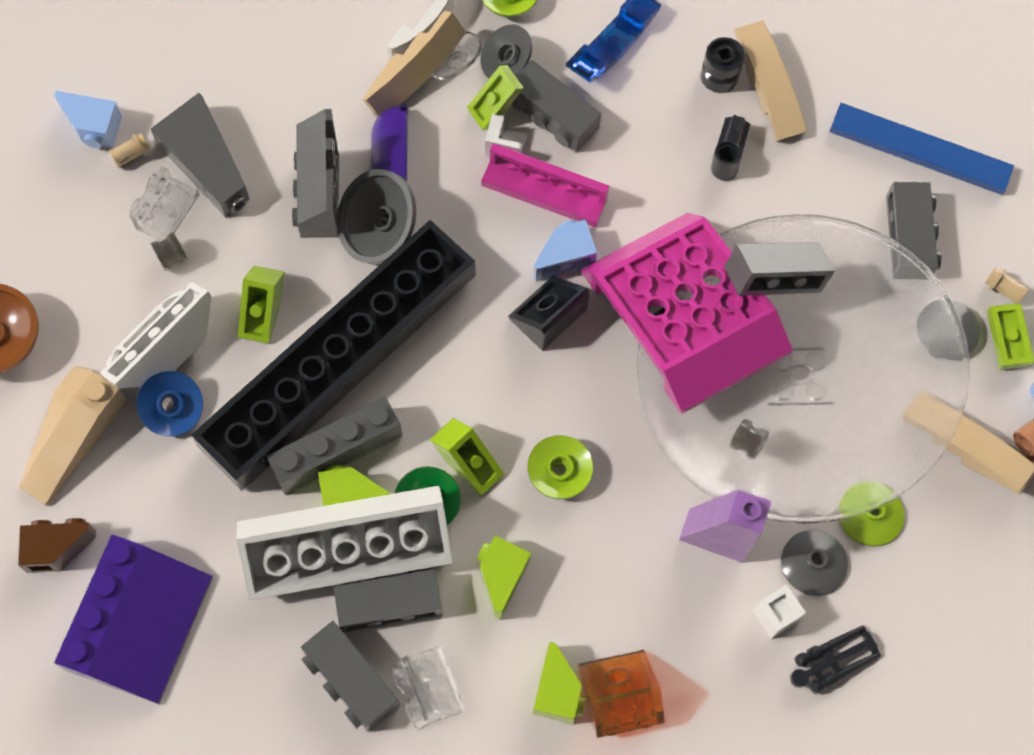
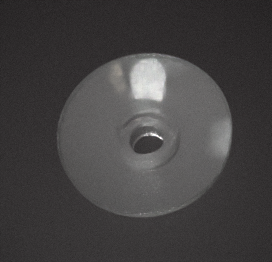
(460, 58)

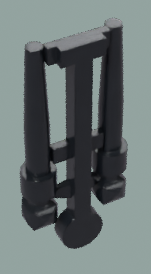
(800, 677)

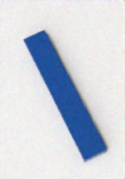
(922, 148)

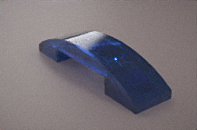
(615, 40)

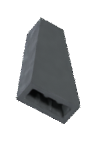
(199, 151)

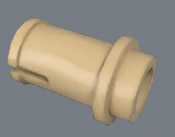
(130, 150)
(1006, 285)

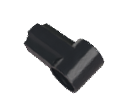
(730, 147)

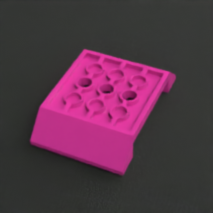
(699, 341)

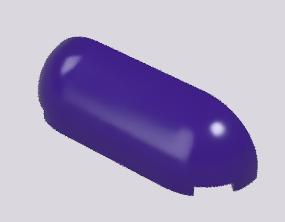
(390, 141)

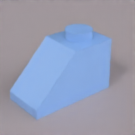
(92, 118)
(566, 250)

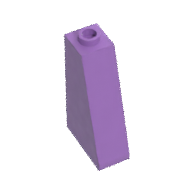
(727, 524)

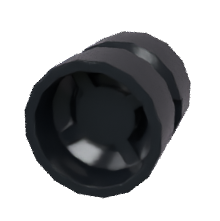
(722, 64)

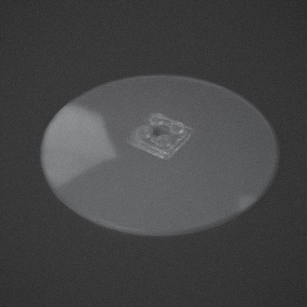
(878, 394)

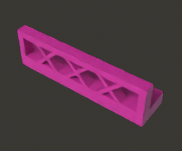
(545, 185)

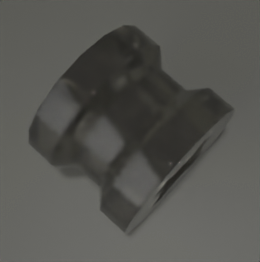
(169, 251)
(749, 439)

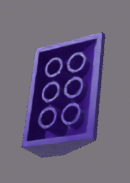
(133, 619)

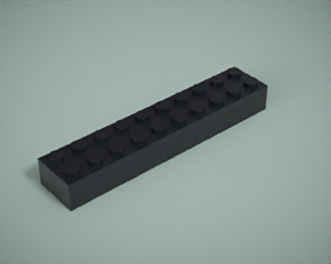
(335, 354)

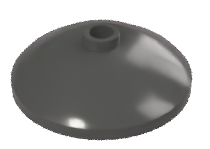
(366, 211)

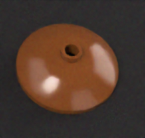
(17, 327)

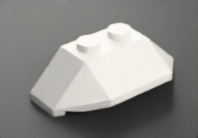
(161, 339)

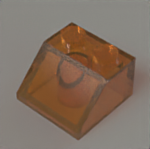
(621, 693)

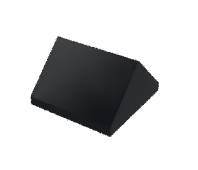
(550, 310)

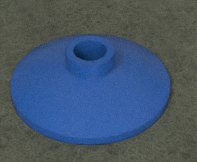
(186, 403)

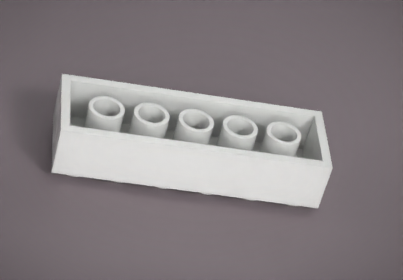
(343, 542)

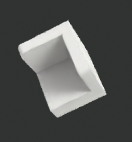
(503, 137)
(779, 611)

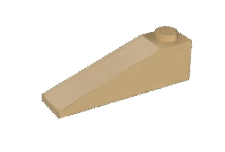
(73, 424)

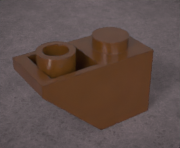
(52, 546)

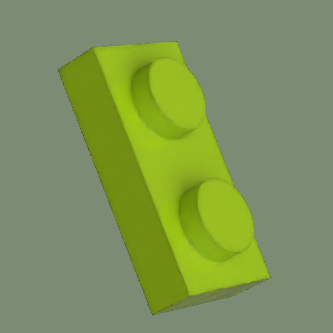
(495, 96)
(1010, 336)

